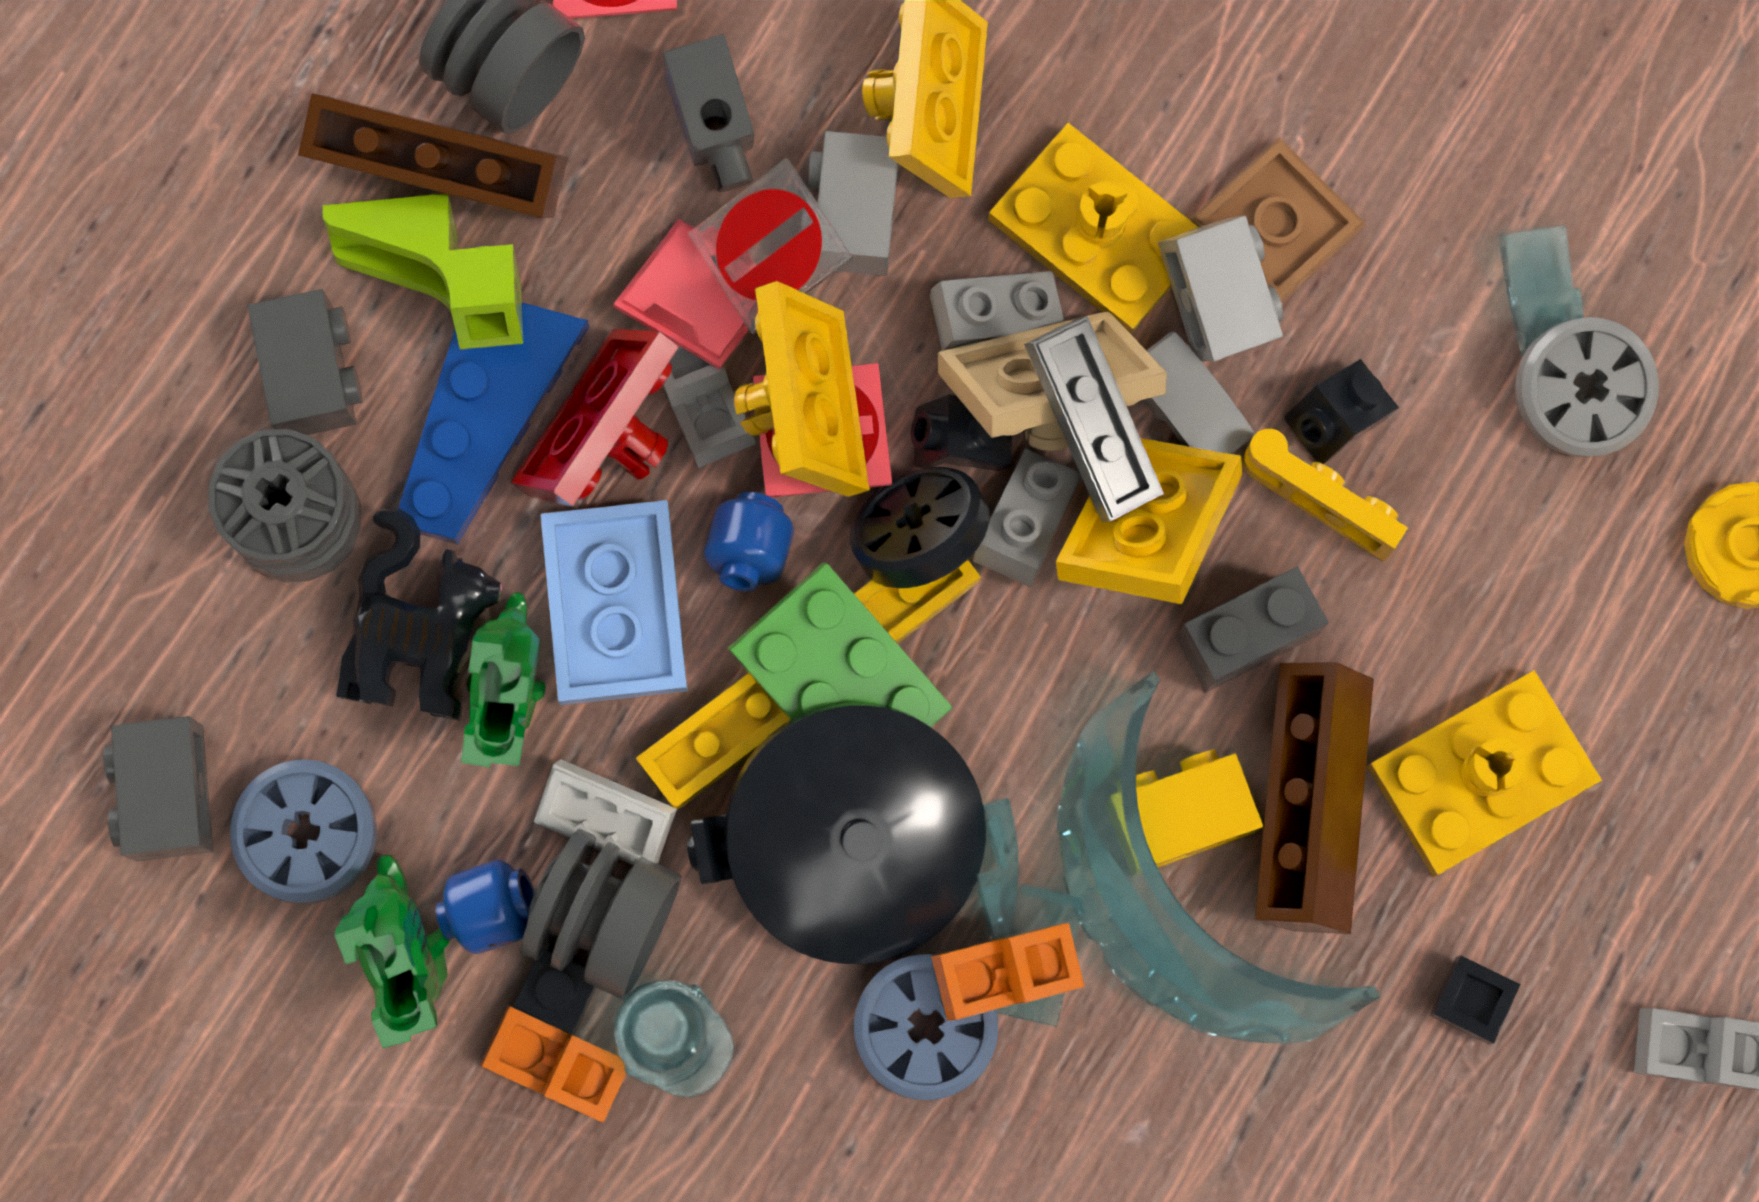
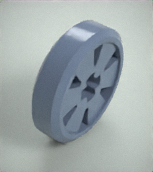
(272, 857)
(922, 1068)

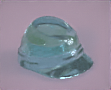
(672, 1038)

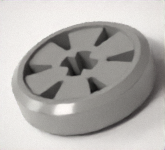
(1592, 425)

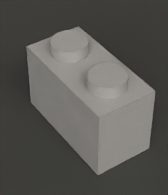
(857, 196)
(1222, 288)

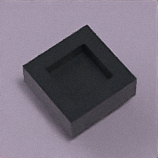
(556, 995)
(1475, 1000)

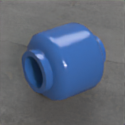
(749, 541)
(485, 906)

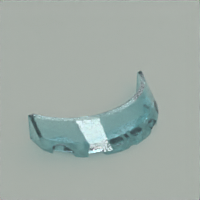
(1141, 923)

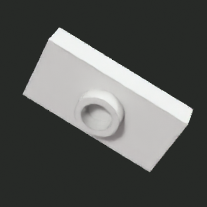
(605, 809)

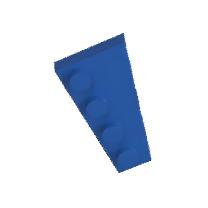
(480, 416)

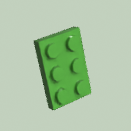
(830, 650)

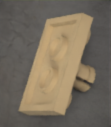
(1005, 391)

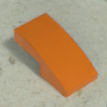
(1007, 971)
(554, 1064)

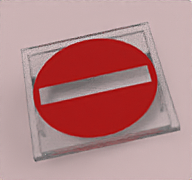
(767, 237)

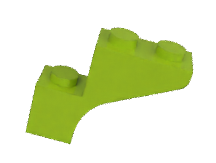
(417, 248)

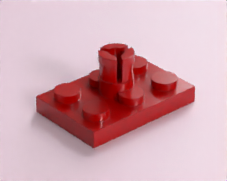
(601, 420)

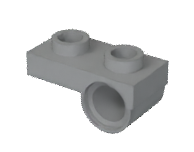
(993, 307)
(1027, 517)

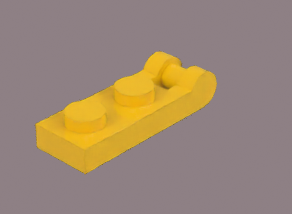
(1322, 495)

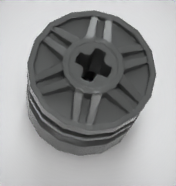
(504, 55)
(276, 540)
(600, 913)

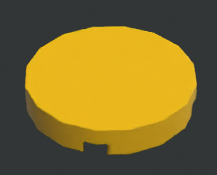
(1725, 545)

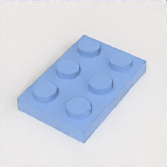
(613, 602)

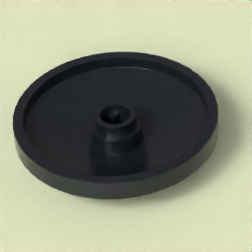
(855, 833)

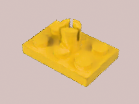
(933, 93)
(1092, 226)
(806, 391)
(1162, 542)
(1483, 773)

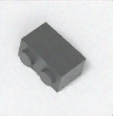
(304, 363)
(1251, 629)
(159, 789)

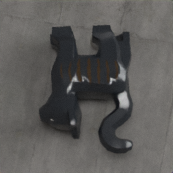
(413, 635)

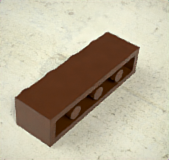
(432, 156)
(1314, 798)

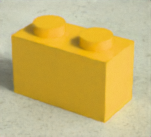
(1196, 807)

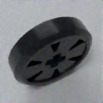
(919, 527)

